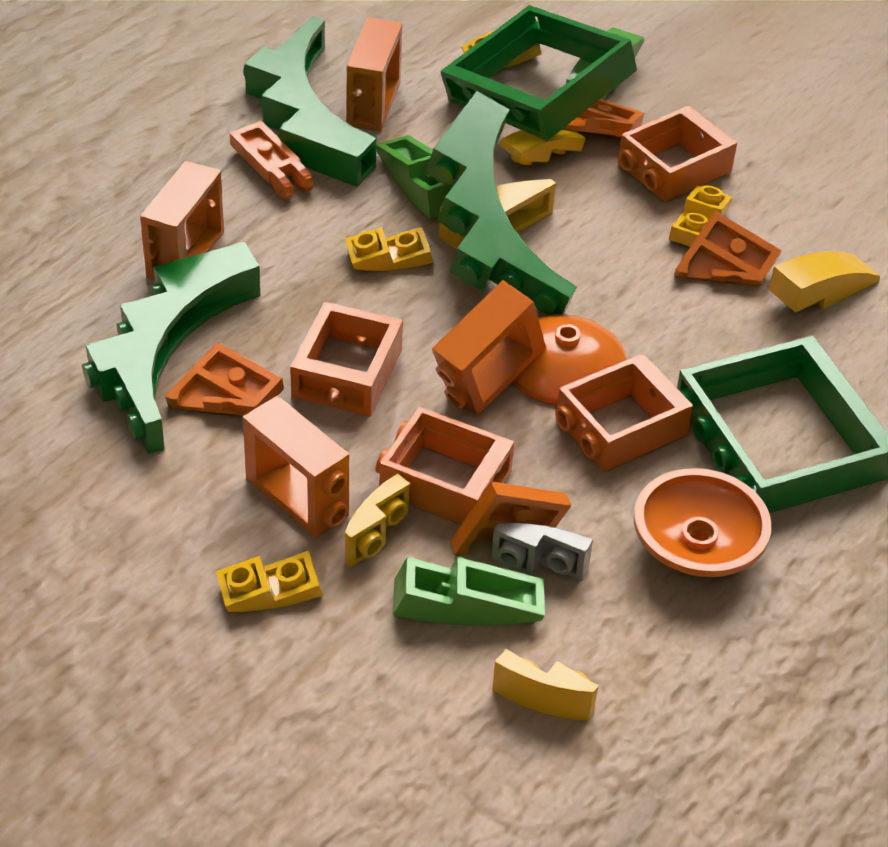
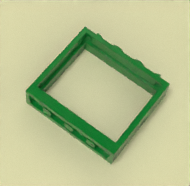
(610, 58)
(828, 388)

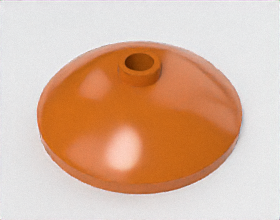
(572, 352)
(702, 522)

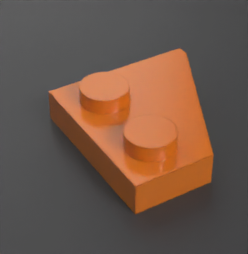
(607, 119)
(728, 254)
(224, 384)
(508, 504)

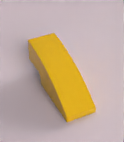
(522, 202)
(820, 279)

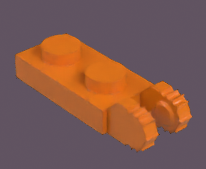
(271, 159)

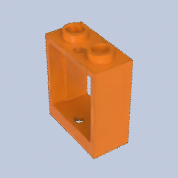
(375, 72)
(712, 152)
(183, 217)
(489, 348)
(648, 387)
(357, 389)
(453, 439)
(296, 466)

